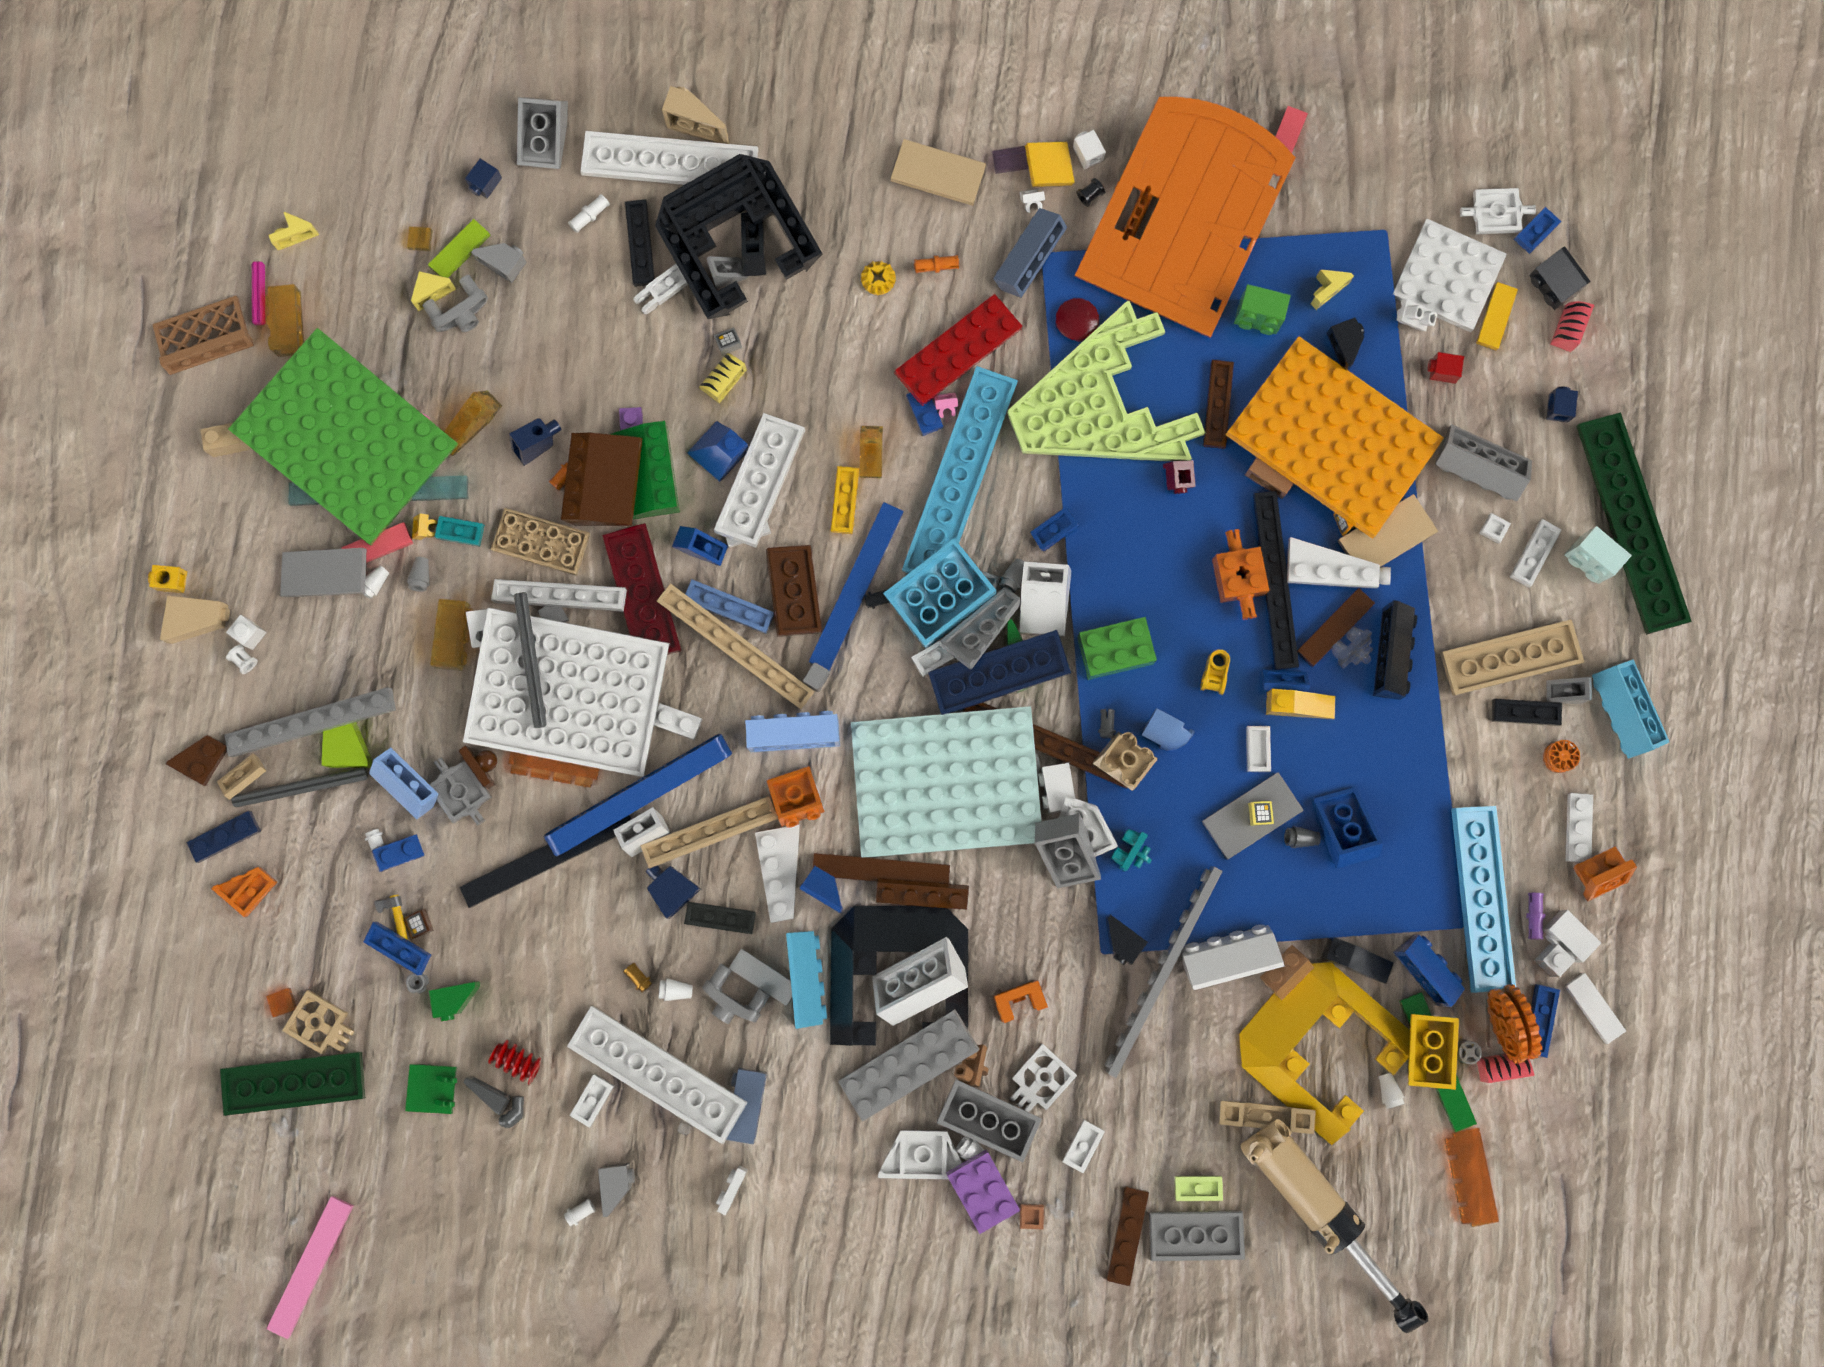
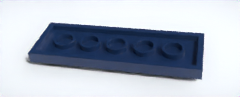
(1000, 673)

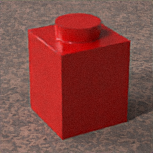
(1446, 367)

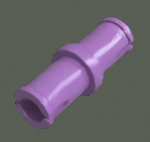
(1535, 916)

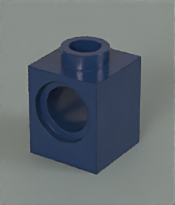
(1562, 404)

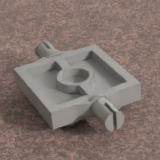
(459, 791)

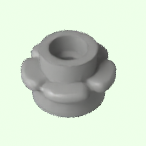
(413, 987)

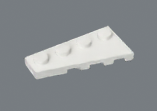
(1328, 567)
(778, 864)

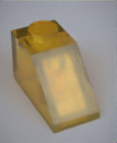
(871, 451)

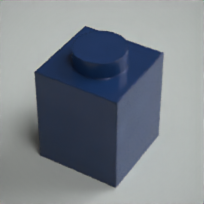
(483, 178)

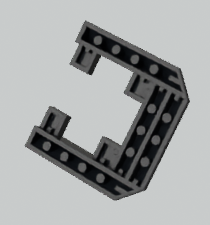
(717, 197)
(885, 929)

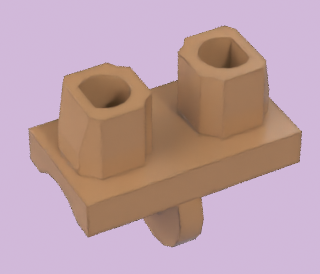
(972, 1068)

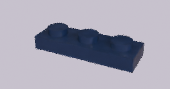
(223, 836)

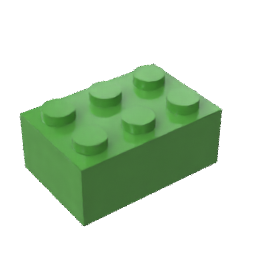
(1116, 648)

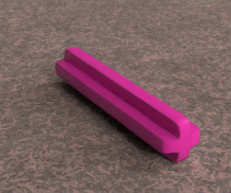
(258, 293)

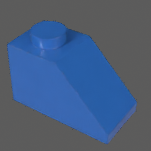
(700, 545)

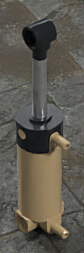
(1323, 1210)

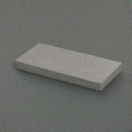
(323, 572)
(1231, 824)
(1196, 1235)

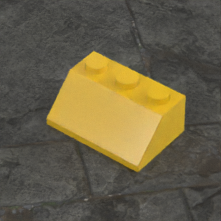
(1433, 1051)

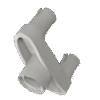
(461, 314)
(727, 1006)

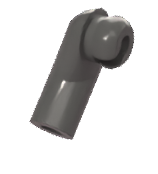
(515, 1114)

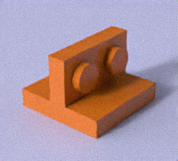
(1604, 873)

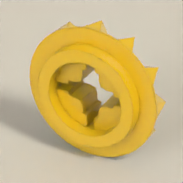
(878, 287)

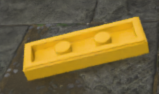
(1496, 316)
(845, 500)

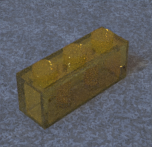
(284, 319)
(450, 635)

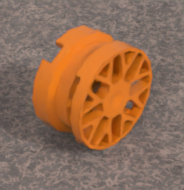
(1561, 756)

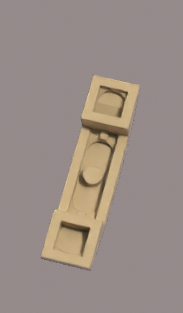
(1261, 1115)

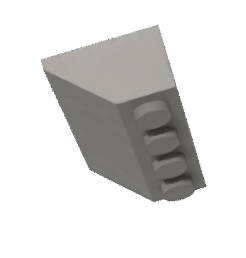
(1484, 463)
(989, 1120)

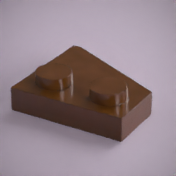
(199, 759)

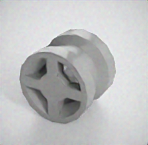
(1472, 1052)

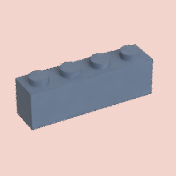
(1030, 252)

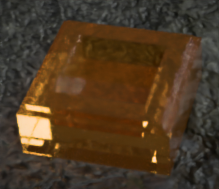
(281, 1002)

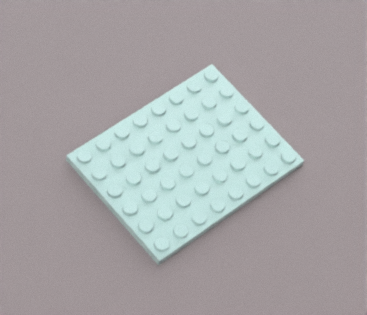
(946, 782)

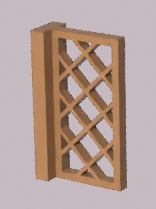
(205, 349)

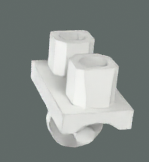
(1415, 315)

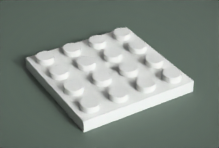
(1449, 274)

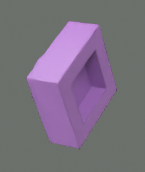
(630, 417)

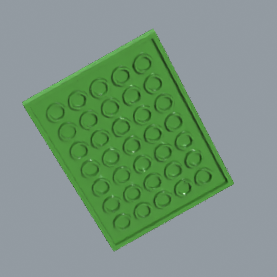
(343, 436)

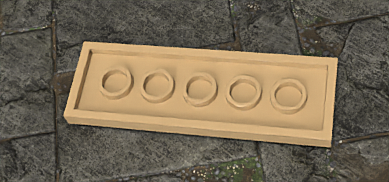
(1512, 657)

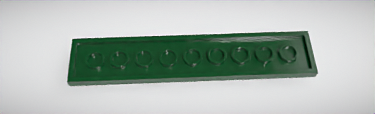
(1633, 523)

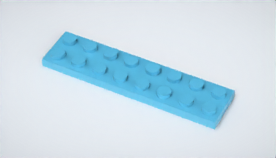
(1483, 898)

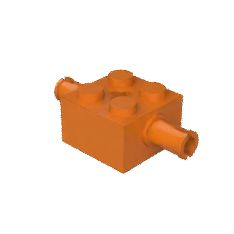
(1250, 564)

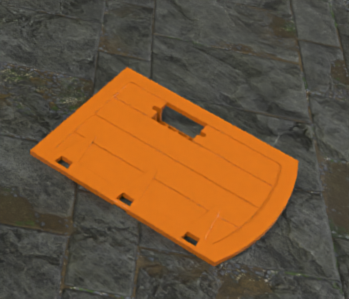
(1211, 190)

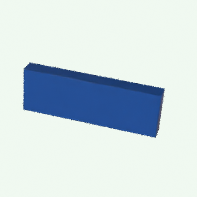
(397, 948)
(1544, 1007)

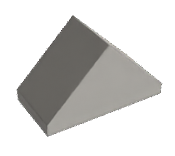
(725, 270)
(1569, 690)

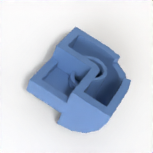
(1166, 731)

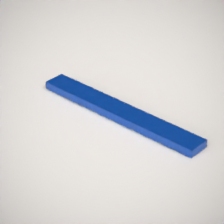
(856, 586)

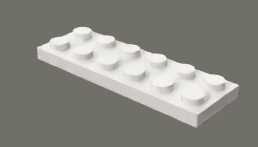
(759, 480)

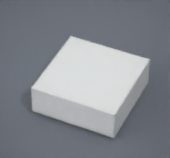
(1494, 528)

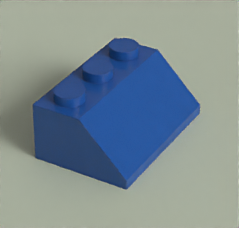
(1430, 970)

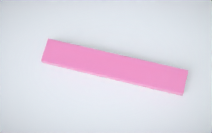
(310, 1267)

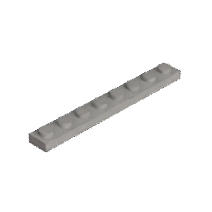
(310, 722)

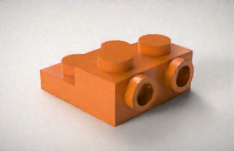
(795, 797)

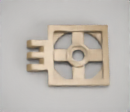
(333, 1033)

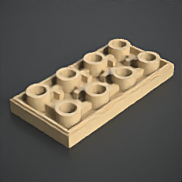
(938, 172)
(1402, 531)
(540, 541)

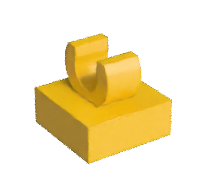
(420, 527)

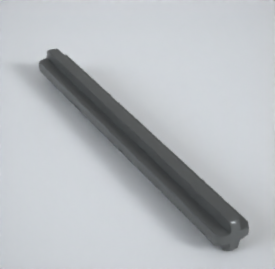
(530, 660)
(299, 787)

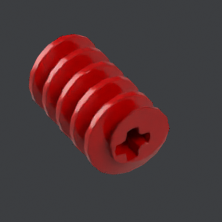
(515, 1061)

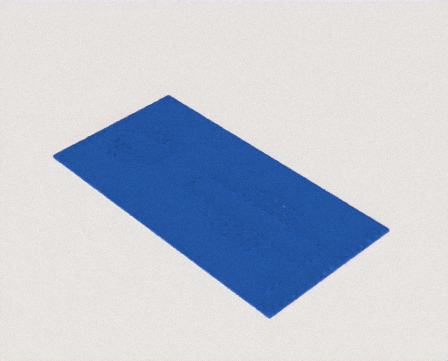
(1152, 558)

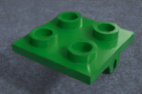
(431, 1089)

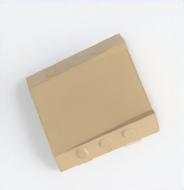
(1125, 760)

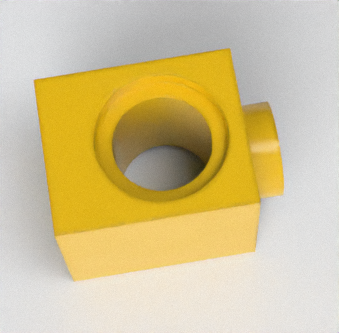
(176, 580)

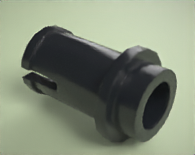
(875, 599)

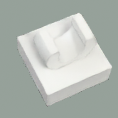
(1032, 196)

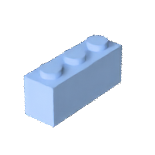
(403, 783)

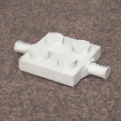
(1497, 211)

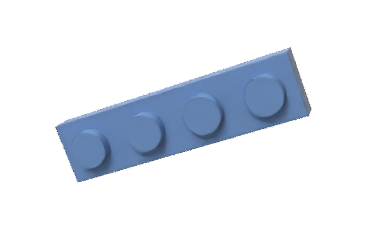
(730, 606)

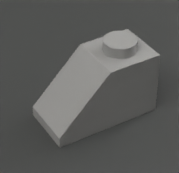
(501, 259)
(614, 1185)

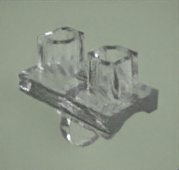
(1356, 651)

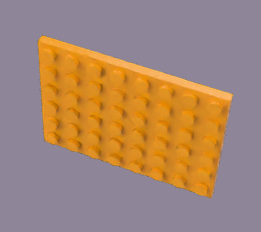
(1335, 437)

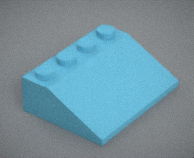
(940, 593)
(804, 979)

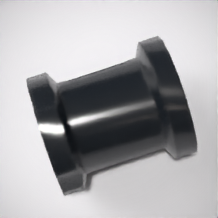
(1090, 192)

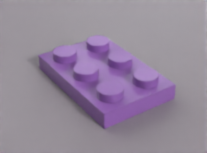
(982, 1191)

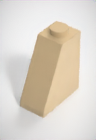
(191, 617)

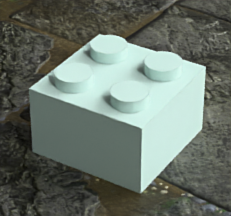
(1597, 555)

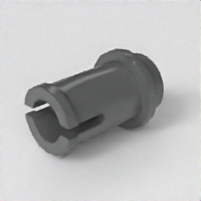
(1107, 724)

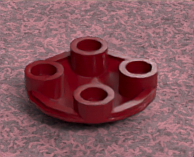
(1077, 319)

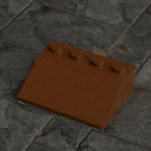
(601, 479)

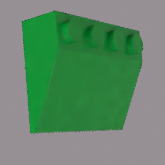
(656, 477)

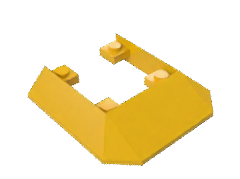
(1281, 1024)

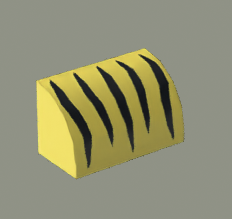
(723, 377)

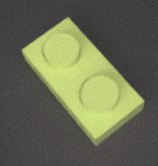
(1198, 1188)

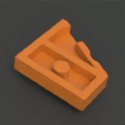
(246, 890)

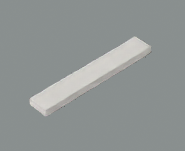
(561, 595)

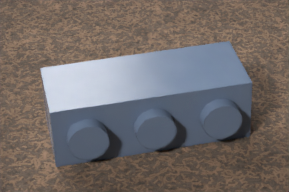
(750, 1087)

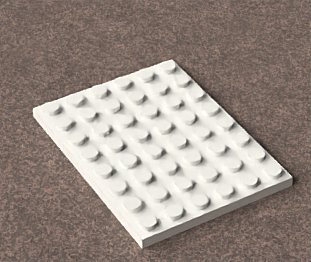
(594, 687)

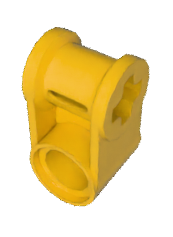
(1215, 673)

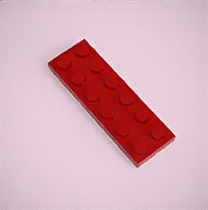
(958, 349)

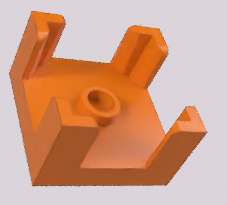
(1016, 995)

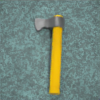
(395, 903)

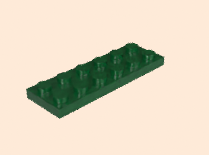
(292, 1083)

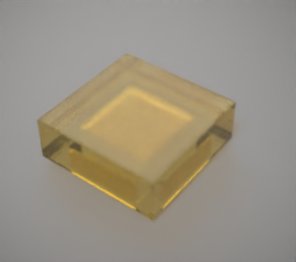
(419, 238)

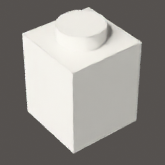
(1088, 149)
(246, 632)
(1554, 960)

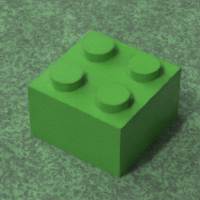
(1262, 309)

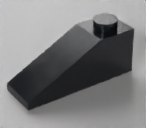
(752, 247)
(1357, 959)

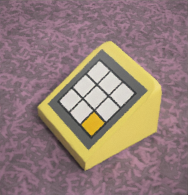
(1260, 813)

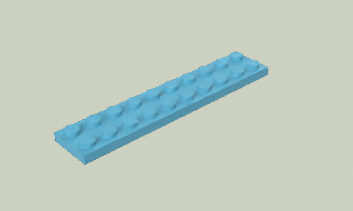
(962, 465)

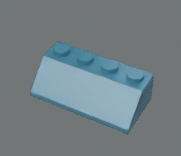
(1630, 709)

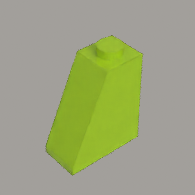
(345, 748)

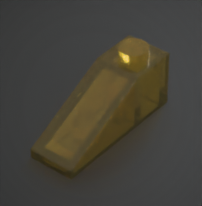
(472, 418)

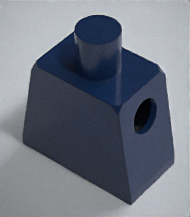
(533, 439)
(670, 889)

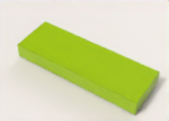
(459, 249)

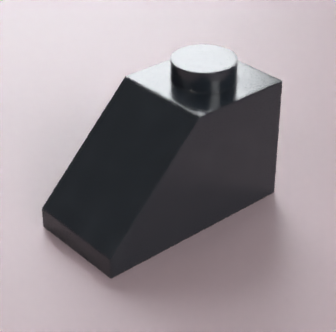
(1346, 341)
(1123, 941)

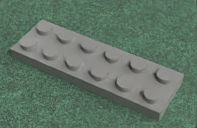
(908, 1065)

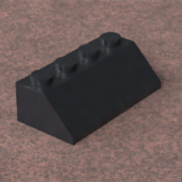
(1394, 651)

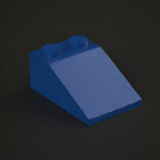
(1347, 828)

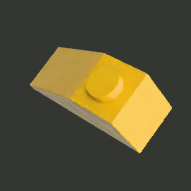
(1300, 704)

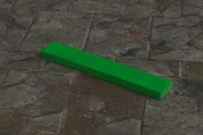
(1453, 1100)

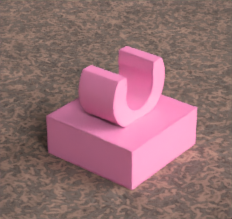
(945, 401)

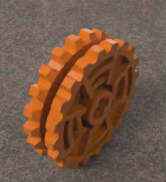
(1514, 1024)

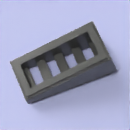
(493, 1097)

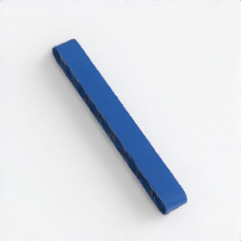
(637, 794)

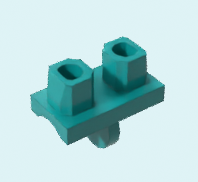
(1136, 841)

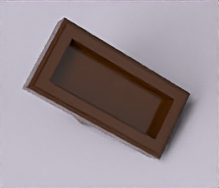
(480, 764)

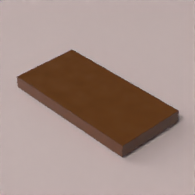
(793, 590)

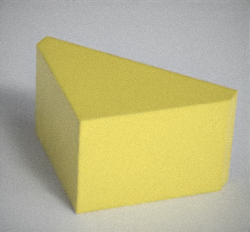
(430, 287)

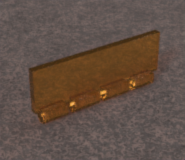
(543, 767)
(1475, 1178)

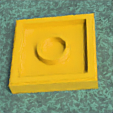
(1049, 164)

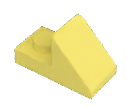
(298, 231)
(1332, 284)

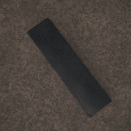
(640, 242)

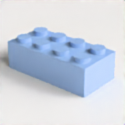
(792, 732)

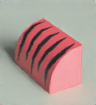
(1572, 325)
(1500, 1068)

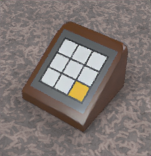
(418, 924)

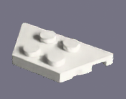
(920, 1156)

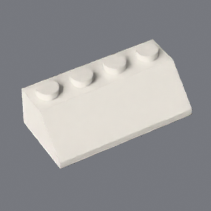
(1231, 957)
(918, 982)

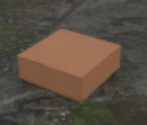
(1031, 1216)

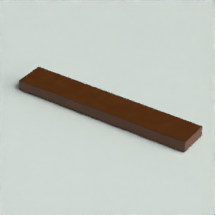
(871, 869)

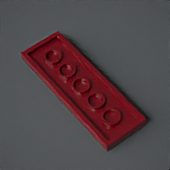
(637, 571)

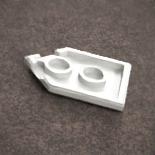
(1097, 829)

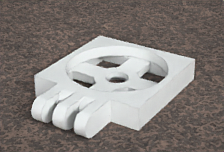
(1029, 1093)

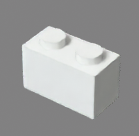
(1056, 784)
(640, 831)
(1571, 936)

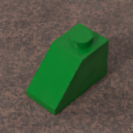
(451, 1000)

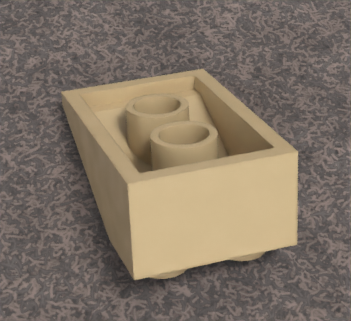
(688, 115)

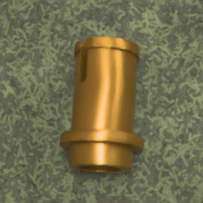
(637, 977)

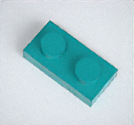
(459, 531)

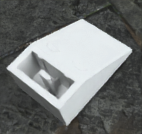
(1044, 597)

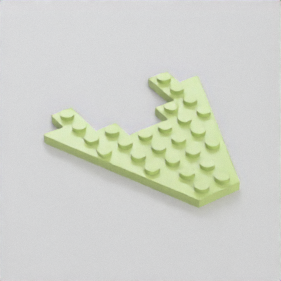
(1080, 408)

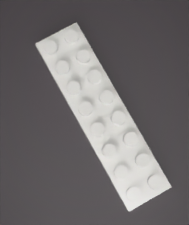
(654, 157)
(657, 1074)

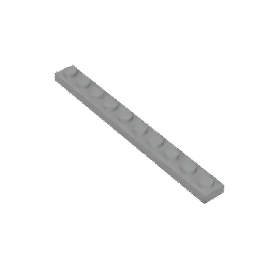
(1157, 979)

